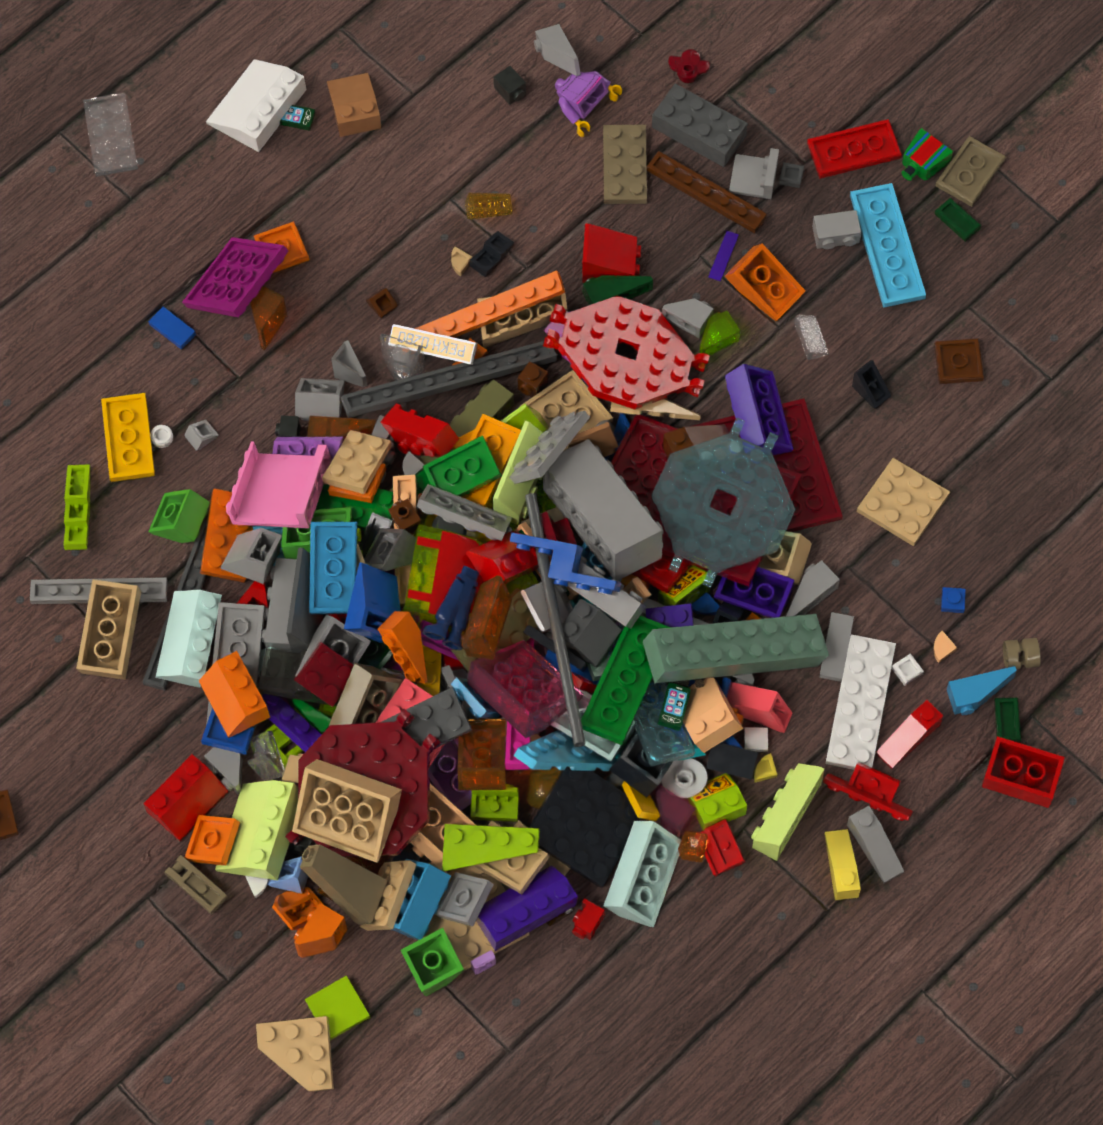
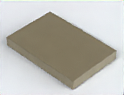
(970, 171)

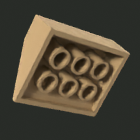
(345, 809)

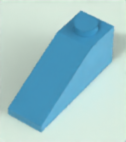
(972, 692)

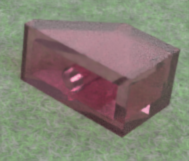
(673, 811)

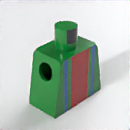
(925, 156)

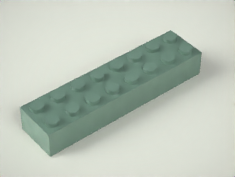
(735, 648)

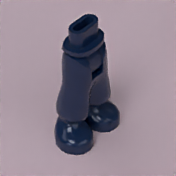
(454, 610)

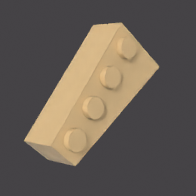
(520, 322)

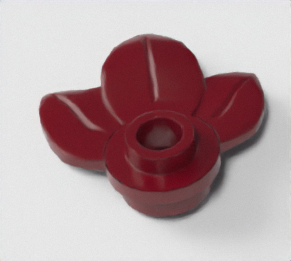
(688, 65)

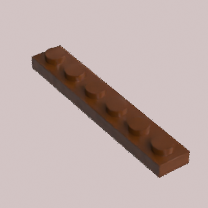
(706, 192)

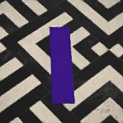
(723, 255)

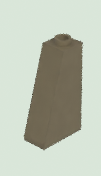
(345, 882)

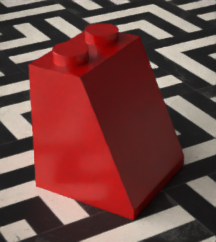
(609, 253)

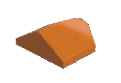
(295, 907)

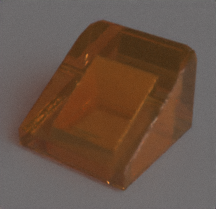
(693, 846)

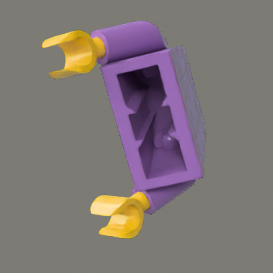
(581, 94)

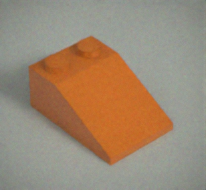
(765, 282)

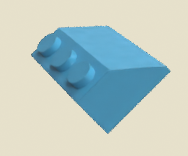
(421, 900)

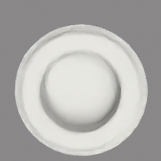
(161, 436)

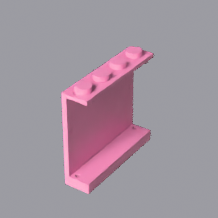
(278, 488)

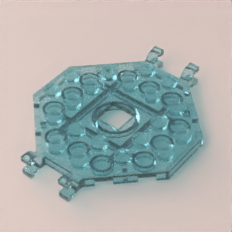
(707, 534)

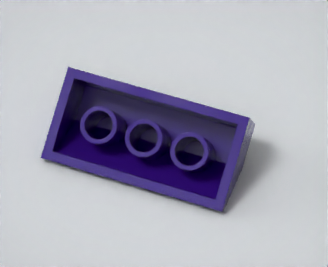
(759, 405)
(516, 914)

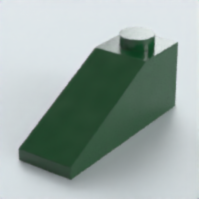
(610, 286)

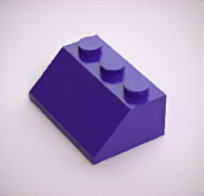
(765, 595)

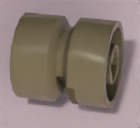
(1029, 652)

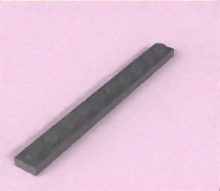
(446, 379)

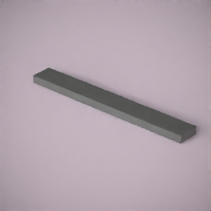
(190, 580)

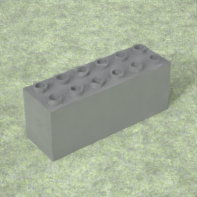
(603, 510)

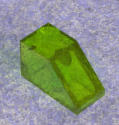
(719, 333)

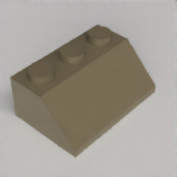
(365, 695)

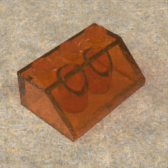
(487, 619)

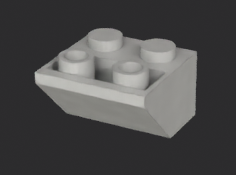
(253, 554)

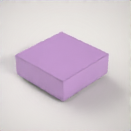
(483, 962)

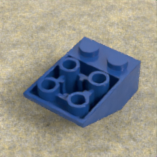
(372, 601)

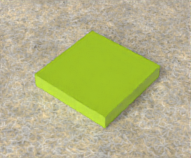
(340, 1005)

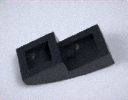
(492, 254)

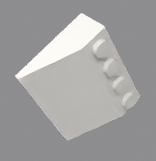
(258, 103)

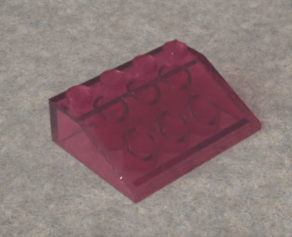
(521, 687)

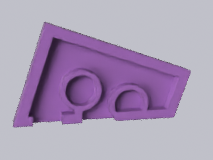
(305, 445)

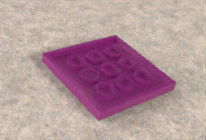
(235, 277)

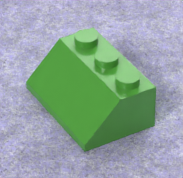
(300, 537)

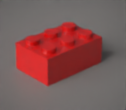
(1023, 772)

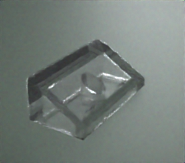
(810, 336)

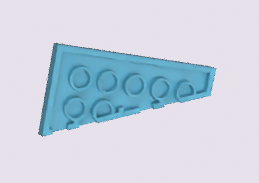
(559, 751)

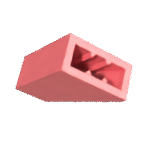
(760, 706)

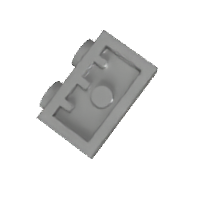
(754, 175)

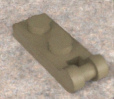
(196, 885)

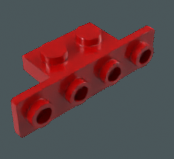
(872, 788)

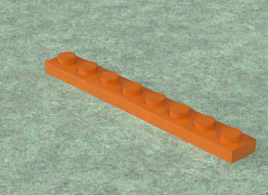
(497, 306)

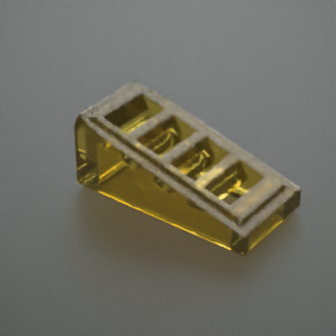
(488, 211)

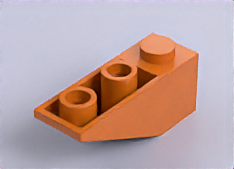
(405, 642)

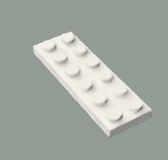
(860, 702)

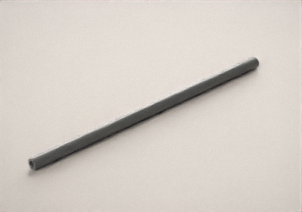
(556, 626)

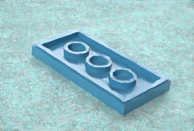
(332, 566)

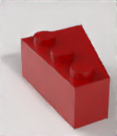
(418, 434)

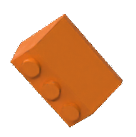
(233, 695)

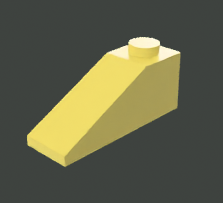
(842, 865)

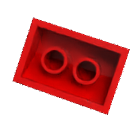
(503, 559)
(184, 796)

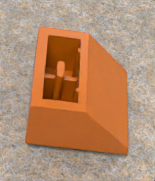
(321, 932)

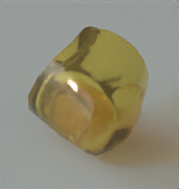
(539, 785)

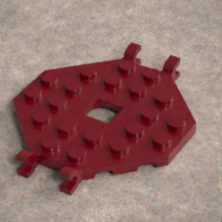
(386, 755)

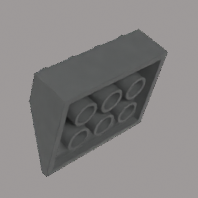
(300, 622)

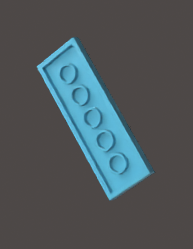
(888, 245)

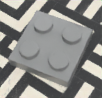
(464, 899)

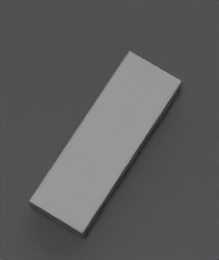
(837, 646)

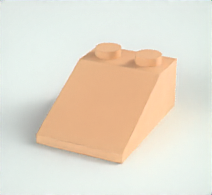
(709, 716)

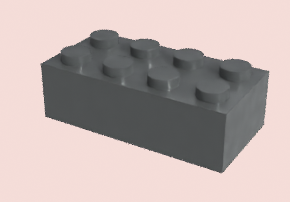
(699, 125)

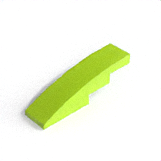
(77, 507)

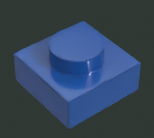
(953, 600)

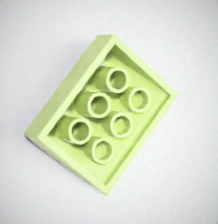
(265, 818)

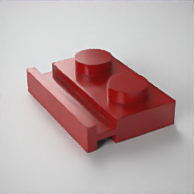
(722, 848)

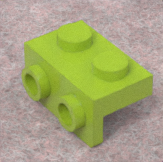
(495, 804)

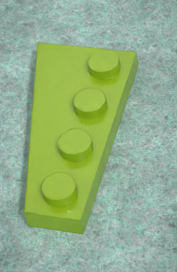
(484, 844)

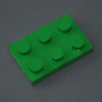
(464, 468)

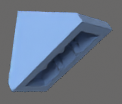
(291, 877)

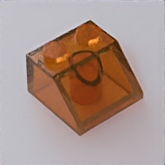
(268, 314)

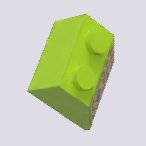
(687, 589)
(718, 801)

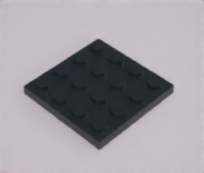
(585, 824)

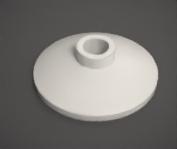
(685, 770)

